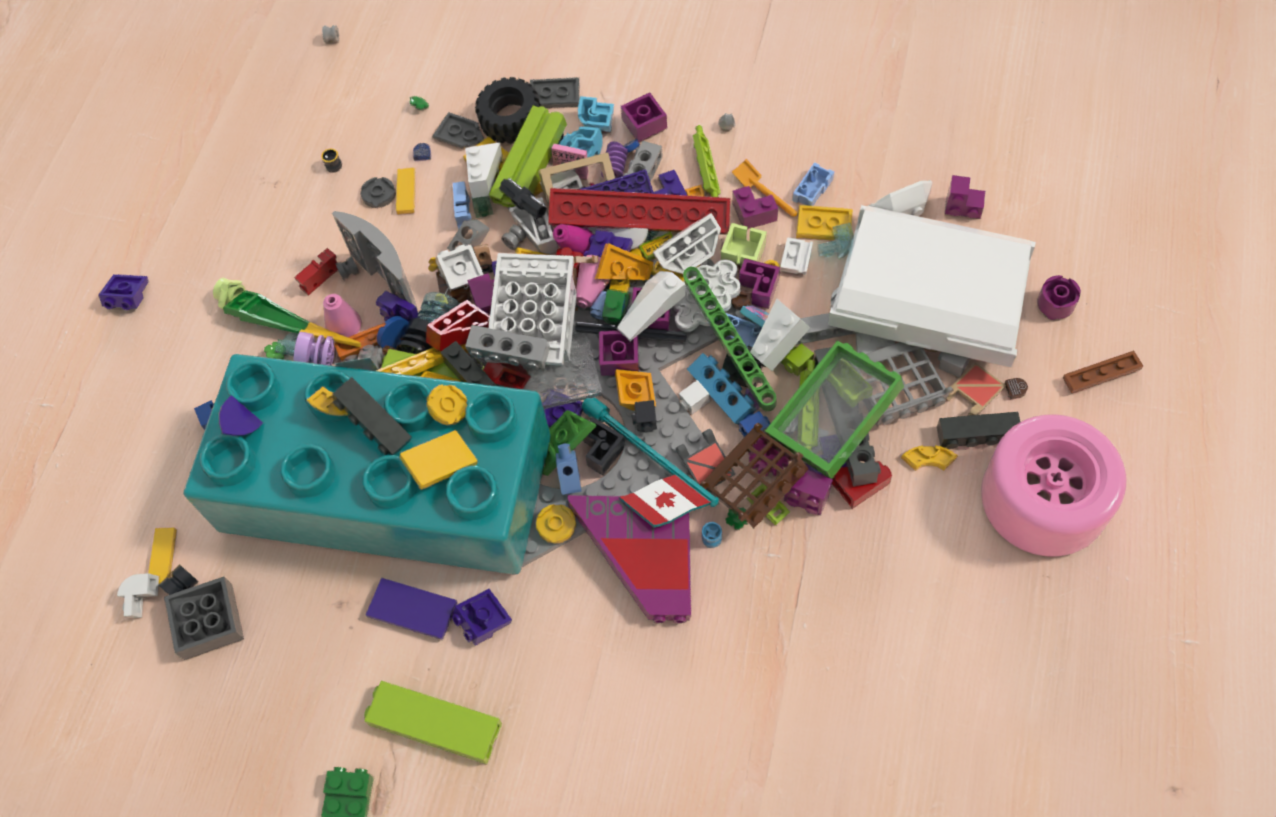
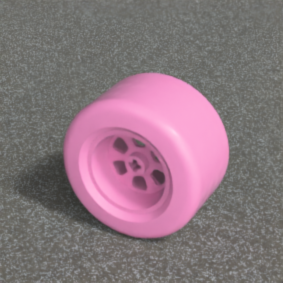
(1070, 453)

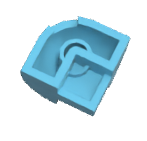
(595, 113)
(585, 139)

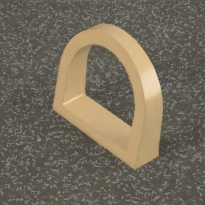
(602, 159)

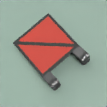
(704, 460)

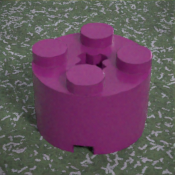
(1058, 297)

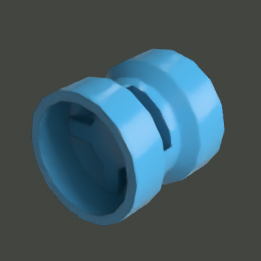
(709, 531)

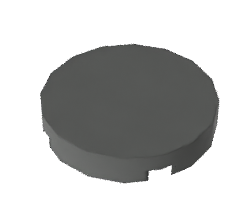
(378, 192)

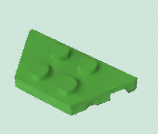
(566, 430)

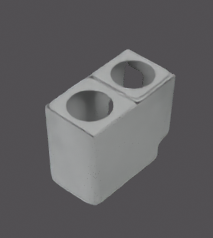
(477, 237)

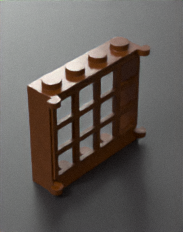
(775, 490)

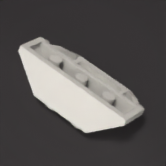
(907, 200)
(689, 246)

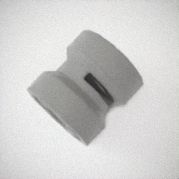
(513, 237)

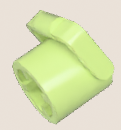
(227, 290)

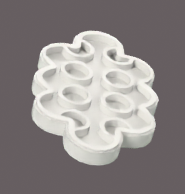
(723, 285)

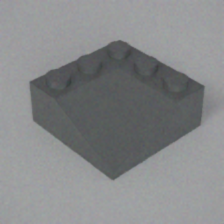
(203, 618)

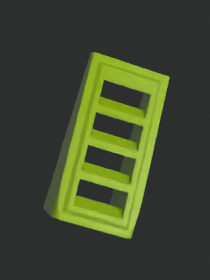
(775, 520)

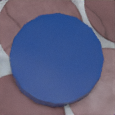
(392, 332)

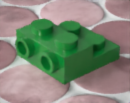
(347, 793)

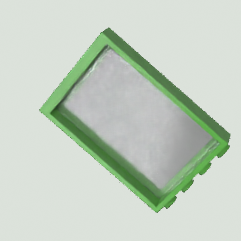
(835, 408)

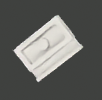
(796, 256)

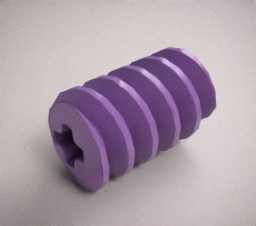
(617, 157)

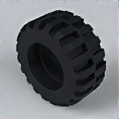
(503, 94)

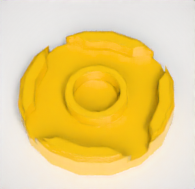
(447, 404)
(555, 523)

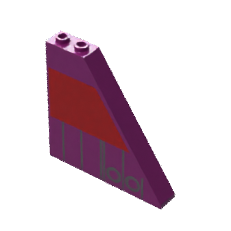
(645, 558)

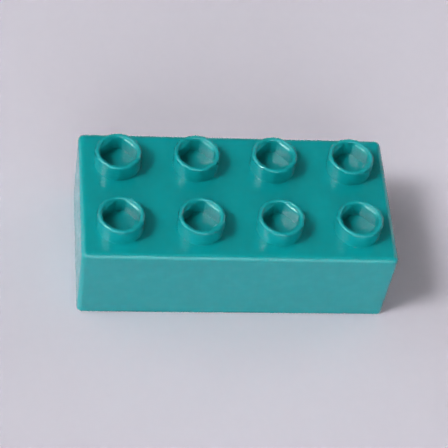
(331, 487)

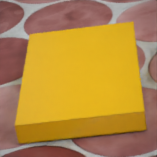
(818, 221)
(437, 459)

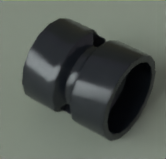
(179, 581)

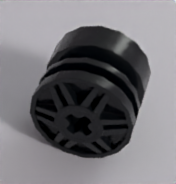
(415, 337)

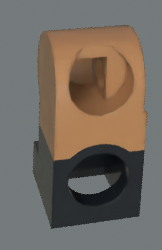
(484, 258)

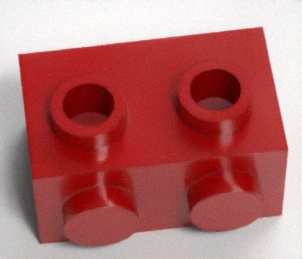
(507, 374)

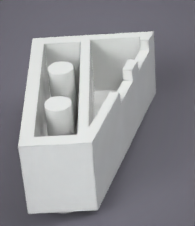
(778, 335)

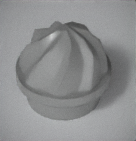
(727, 121)

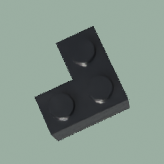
(605, 446)

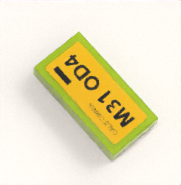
(650, 246)

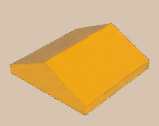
(634, 387)

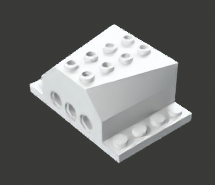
(535, 300)

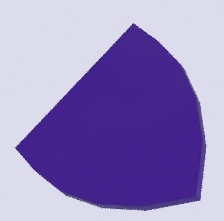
(237, 419)

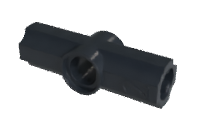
(522, 198)

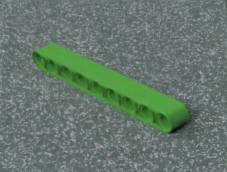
(733, 345)

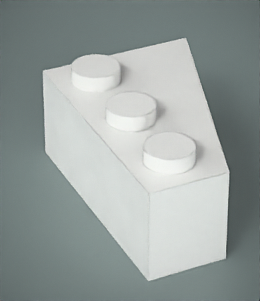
(482, 168)
(536, 229)

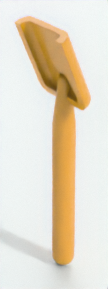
(749, 176)

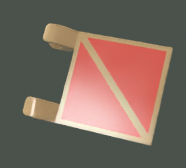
(977, 387)

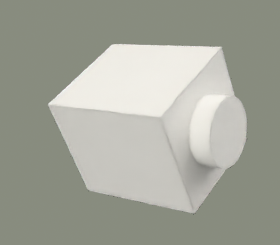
(694, 397)

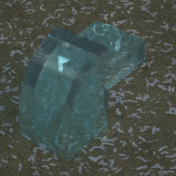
(842, 242)

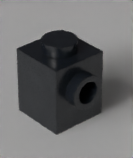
(645, 416)

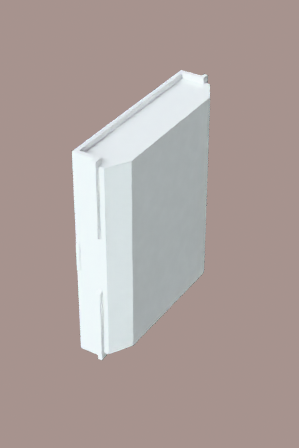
(934, 285)

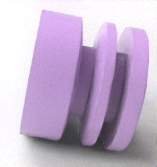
(314, 352)

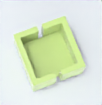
(738, 248)

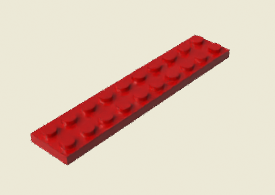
(634, 210)

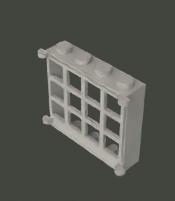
(913, 405)

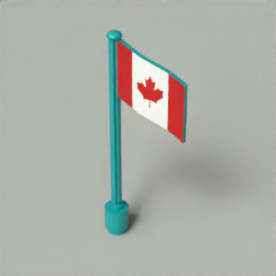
(663, 499)

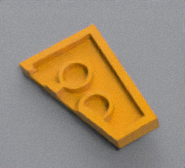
(621, 264)

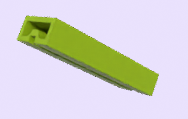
(530, 152)
(433, 721)

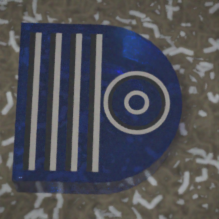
(422, 152)

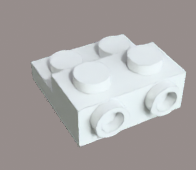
(458, 266)

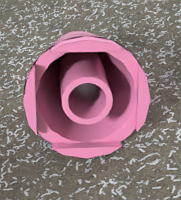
(587, 286)
(340, 316)

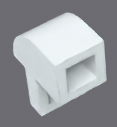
(133, 591)

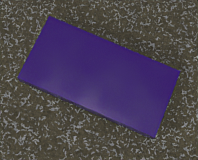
(634, 183)
(411, 608)

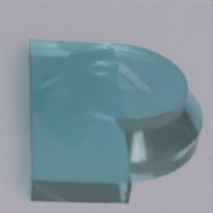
(287, 345)

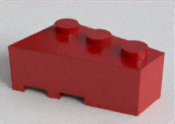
(455, 325)

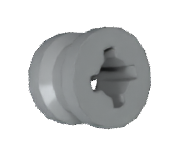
(330, 33)

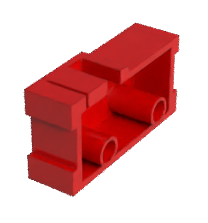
(316, 274)

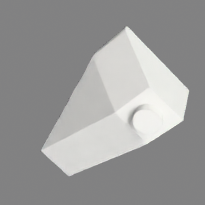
(653, 301)

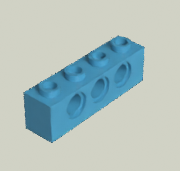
(700, 371)

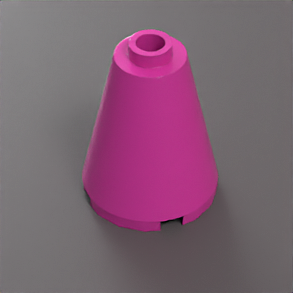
(573, 237)

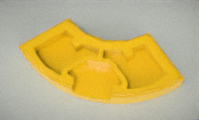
(323, 402)
(929, 456)

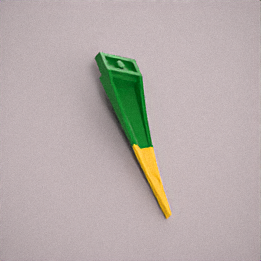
(260, 310)

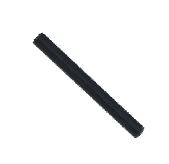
(654, 334)

